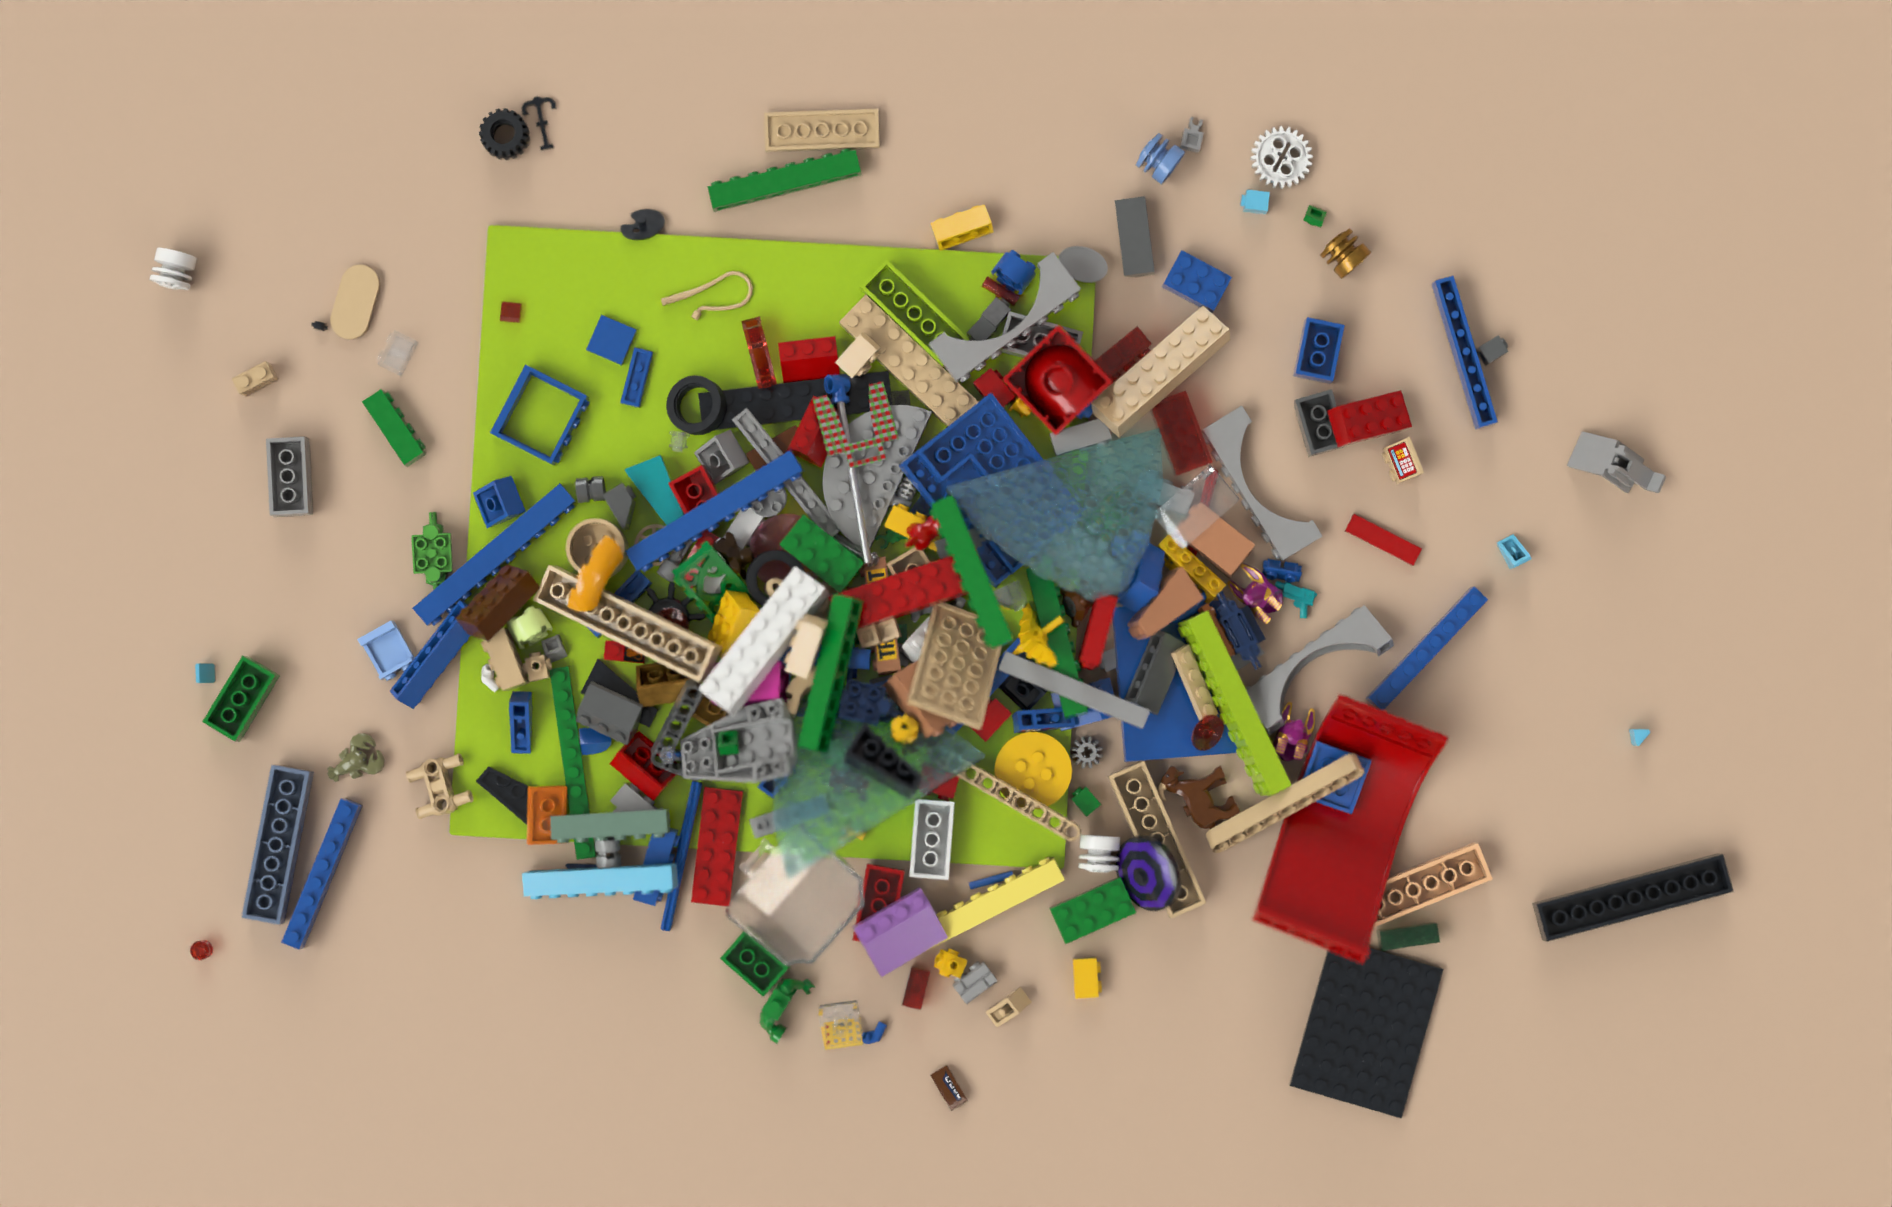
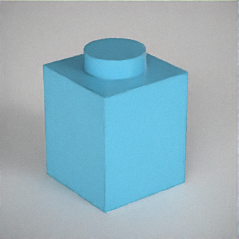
(1255, 201)

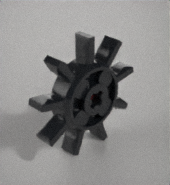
(671, 602)

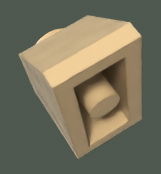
(1008, 1007)

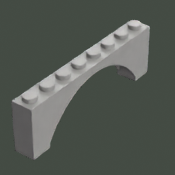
(965, 356)
(1283, 534)
(1355, 632)

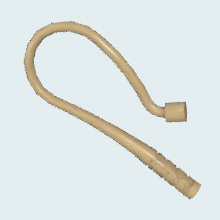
(696, 314)

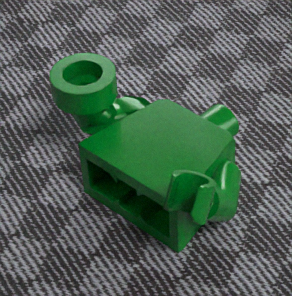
(778, 1002)

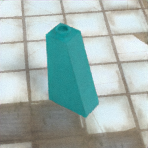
(652, 481)

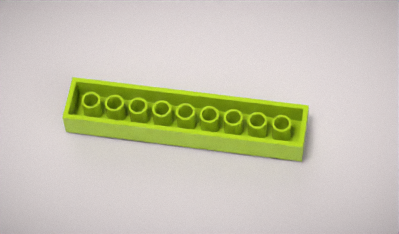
(1234, 705)

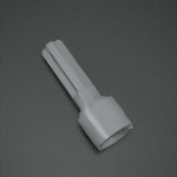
(668, 565)

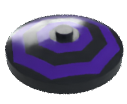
(1149, 873)

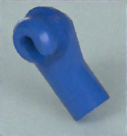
(875, 1035)

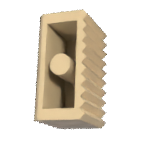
(255, 378)

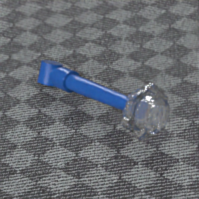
(667, 755)

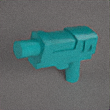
(1301, 596)

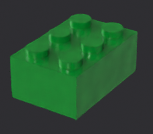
(754, 963)

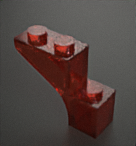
(759, 352)

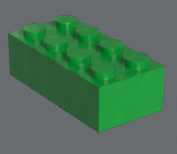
(821, 553)
(241, 698)
(1092, 910)

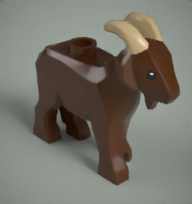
(1197, 796)

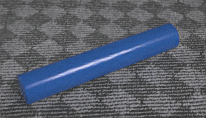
(989, 880)

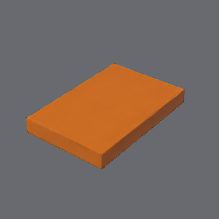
(541, 804)

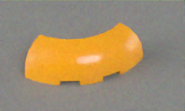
(595, 575)

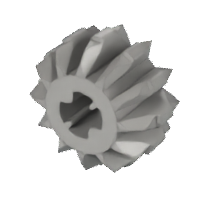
(1091, 756)

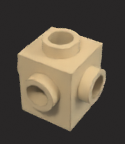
(544, 667)

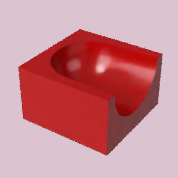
(1057, 379)

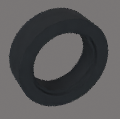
(674, 402)
(758, 562)

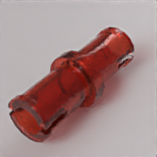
(1000, 291)

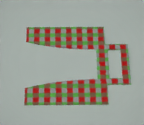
(881, 420)

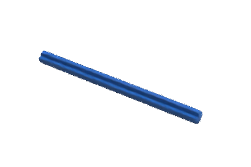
(682, 853)

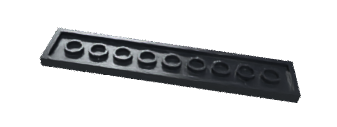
(790, 400)

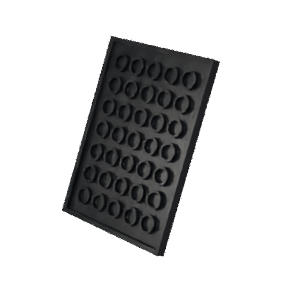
(1366, 1030)

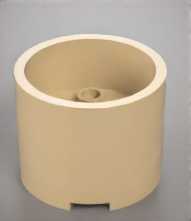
(585, 538)

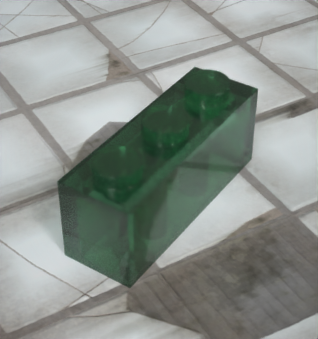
(1408, 936)

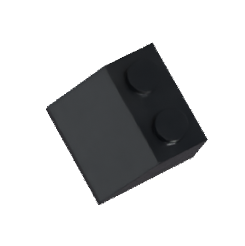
(1022, 692)

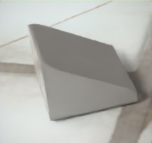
(554, 648)

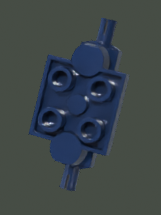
(1241, 629)
(866, 704)

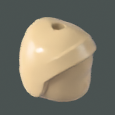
(774, 582)

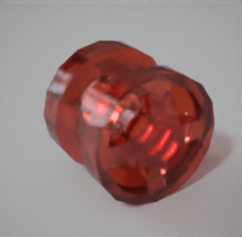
(197, 950)

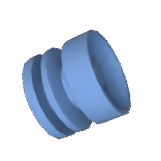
(1160, 158)

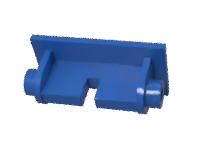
(1290, 572)

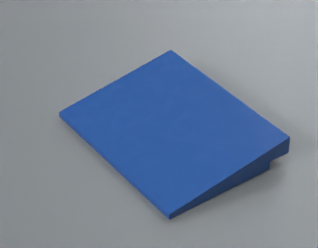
(969, 448)
(1171, 730)

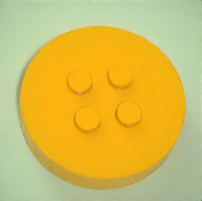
(1034, 766)

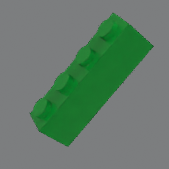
(394, 427)

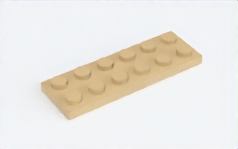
(821, 130)

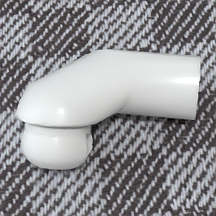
(487, 678)

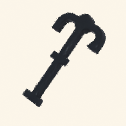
(537, 101)

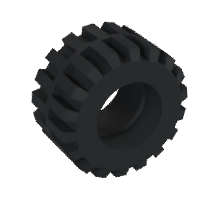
(499, 119)

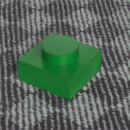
(1314, 216)

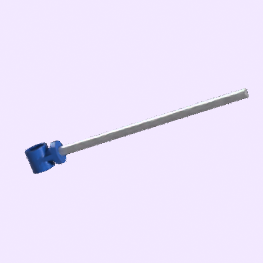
(838, 386)

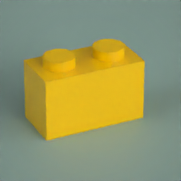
(1085, 977)

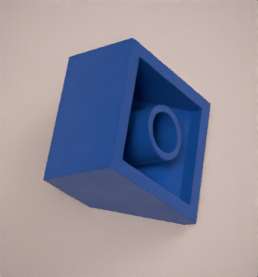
(499, 501)

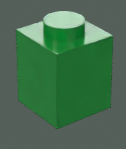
(1085, 800)

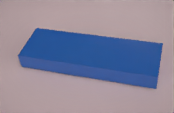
(636, 377)

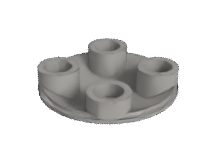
(771, 505)

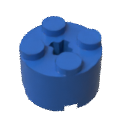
(1014, 272)

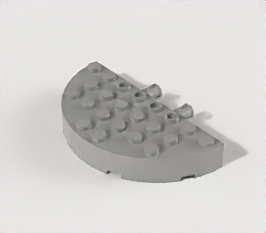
(877, 480)

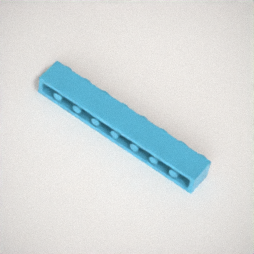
(600, 880)

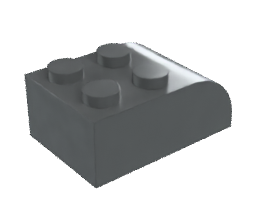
(1315, 422)

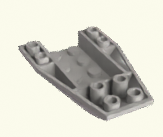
(764, 740)

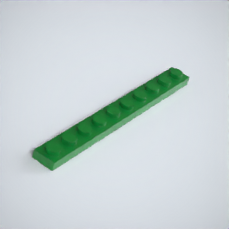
(571, 752)

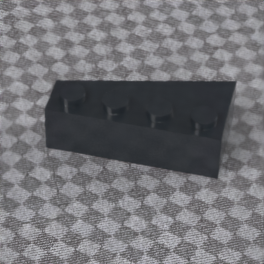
(882, 763)

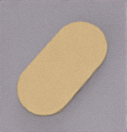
(355, 302)

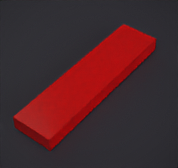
(1383, 539)

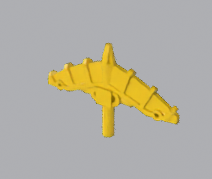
(1034, 638)

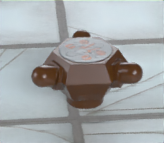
(1075, 605)

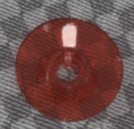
(1207, 732)

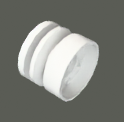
(173, 269)
(1099, 853)

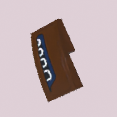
(949, 1088)

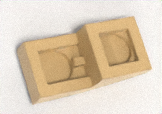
(878, 633)

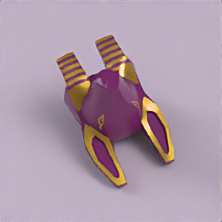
(1259, 594)
(1293, 737)

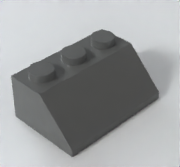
(609, 713)

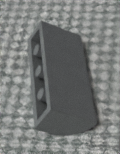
(1134, 237)
(1154, 672)

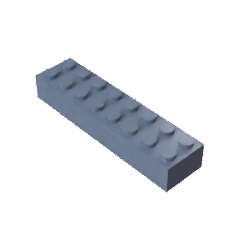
(277, 844)

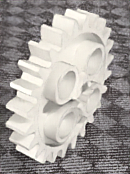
(1296, 165)

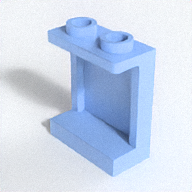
(387, 650)

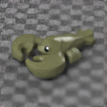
(356, 760)

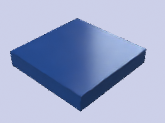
(611, 340)

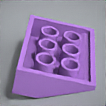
(900, 931)

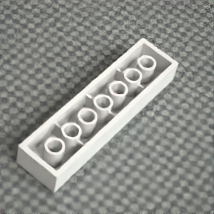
(763, 642)

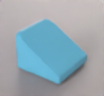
(205, 673)

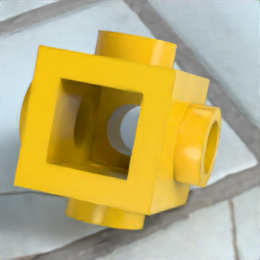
(904, 736)
(950, 963)

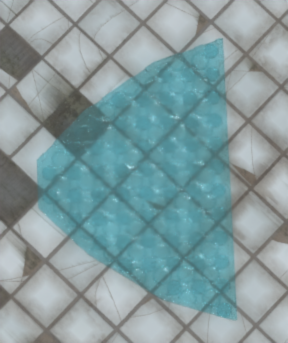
(1074, 514)
(833, 803)

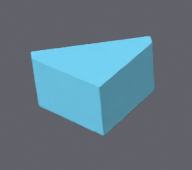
(1513, 551)

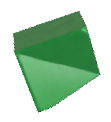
(728, 742)

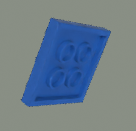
(1346, 796)

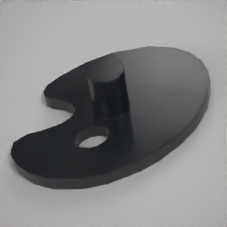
(647, 221)

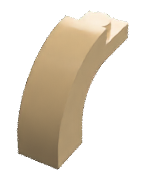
(796, 691)

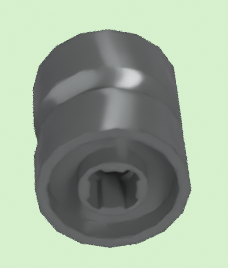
(590, 489)

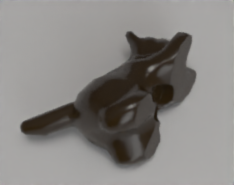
(734, 556)

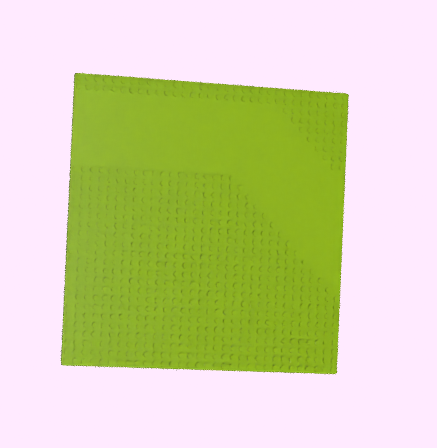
(799, 294)

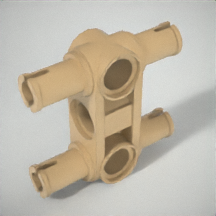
(439, 786)

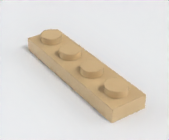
(1194, 682)

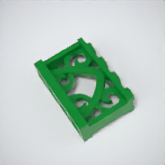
(712, 560)

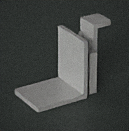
(1613, 462)

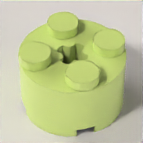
(529, 627)

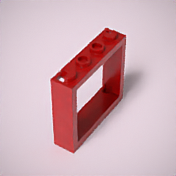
(1096, 632)

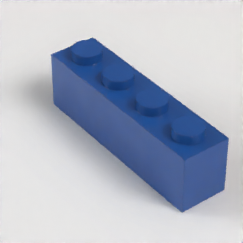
(658, 852)

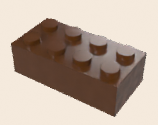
(497, 602)

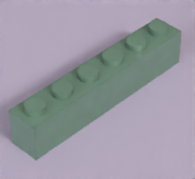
(610, 824)

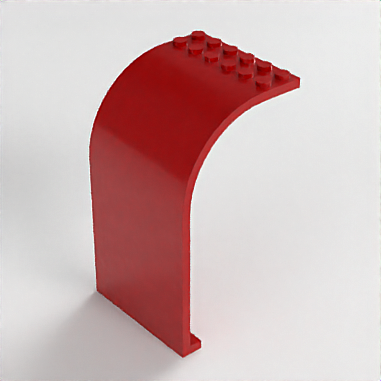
(1336, 864)

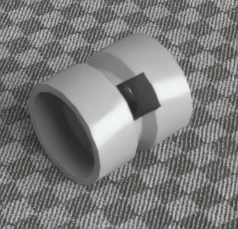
(610, 846)

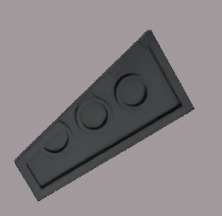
(607, 678)
(507, 791)

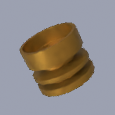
(1345, 253)

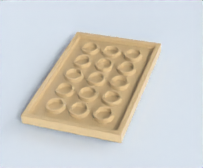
(954, 667)

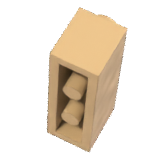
(805, 645)

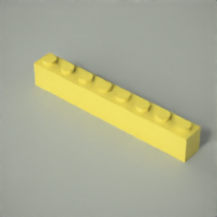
(1000, 897)

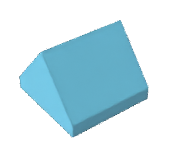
(1638, 736)

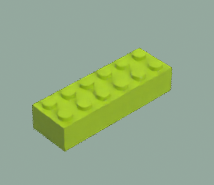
(908, 307)

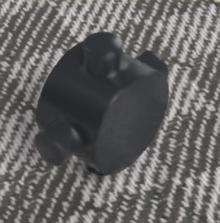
(319, 326)

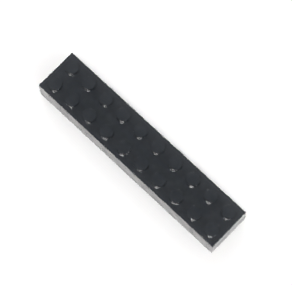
(1632, 897)

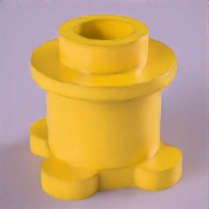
(1020, 407)

